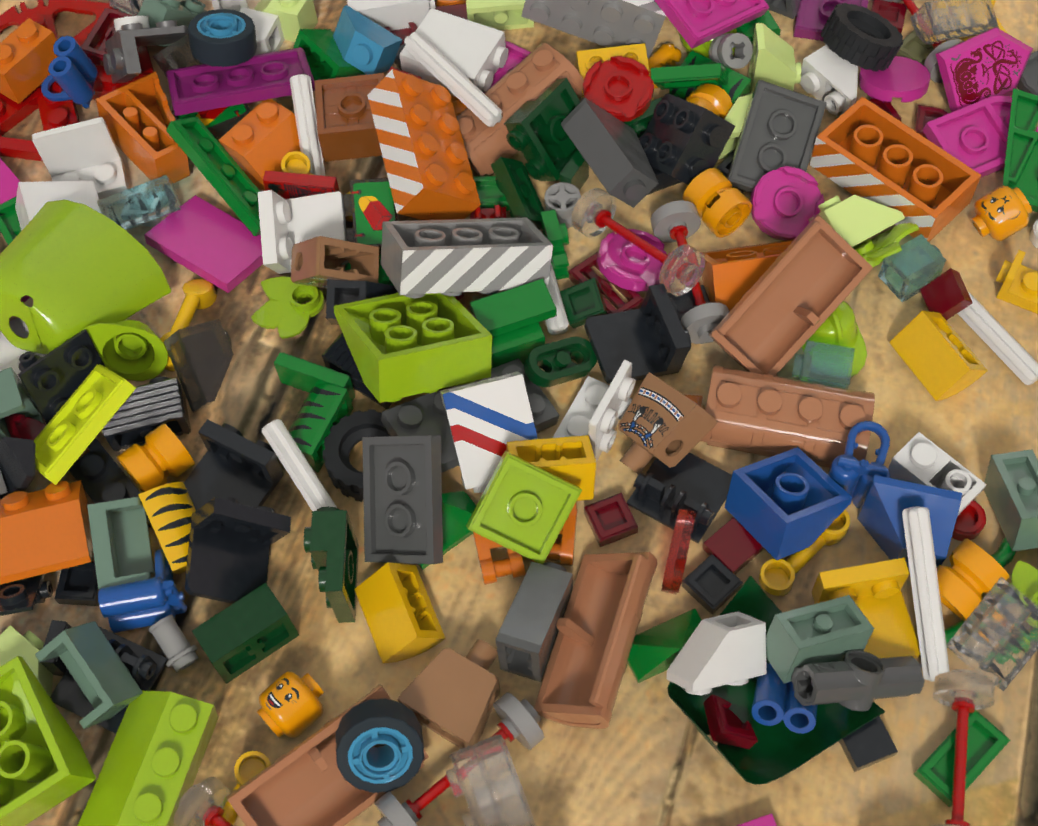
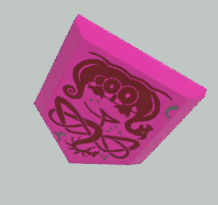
(982, 67)

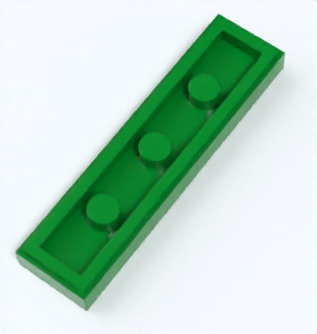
(218, 169)

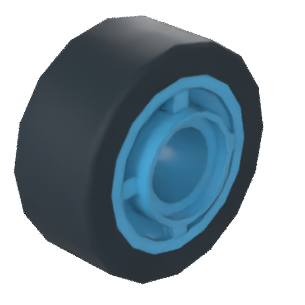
(222, 37)
(379, 767)

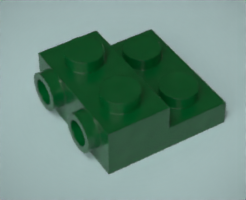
(539, 134)
(335, 556)

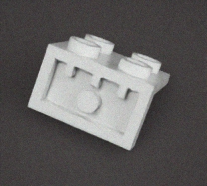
(83, 154)
(297, 220)
(599, 409)

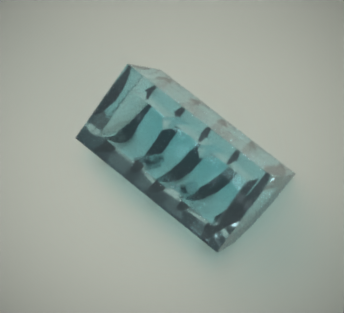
(141, 203)

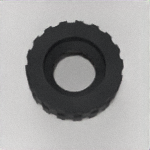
(862, 37)
(339, 445)

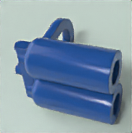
(72, 72)
(857, 475)
(142, 601)
(776, 702)

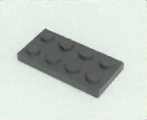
(429, 417)

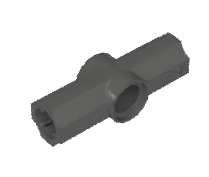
(857, 680)

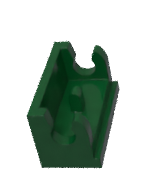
(245, 633)

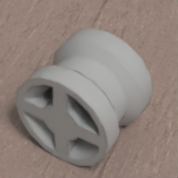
(722, 46)
(563, 199)

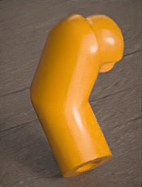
(664, 55)

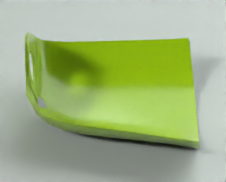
(77, 273)

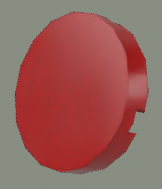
(619, 87)

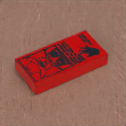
(298, 185)

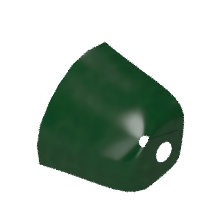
(777, 747)

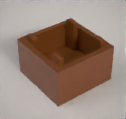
(345, 117)

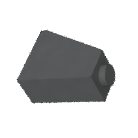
(611, 152)
(530, 624)

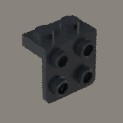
(684, 138)
(645, 336)
(233, 468)
(231, 548)

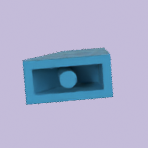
(365, 42)

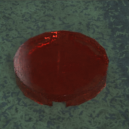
(678, 551)

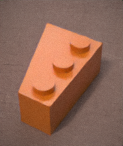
(138, 124)

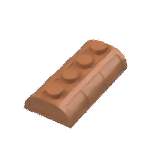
(521, 84)
(791, 299)
(778, 414)
(595, 639)
(306, 784)

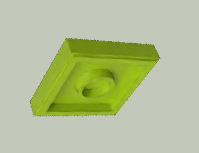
(523, 508)

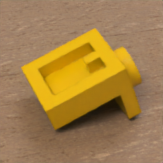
(1019, 284)

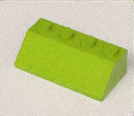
(151, 761)

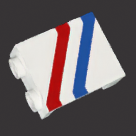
(483, 421)

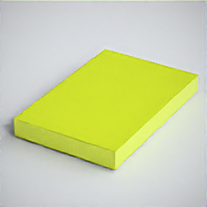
(79, 421)

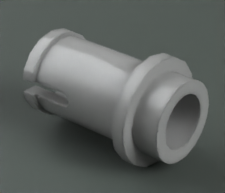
(174, 643)

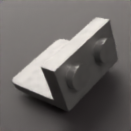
(122, 54)

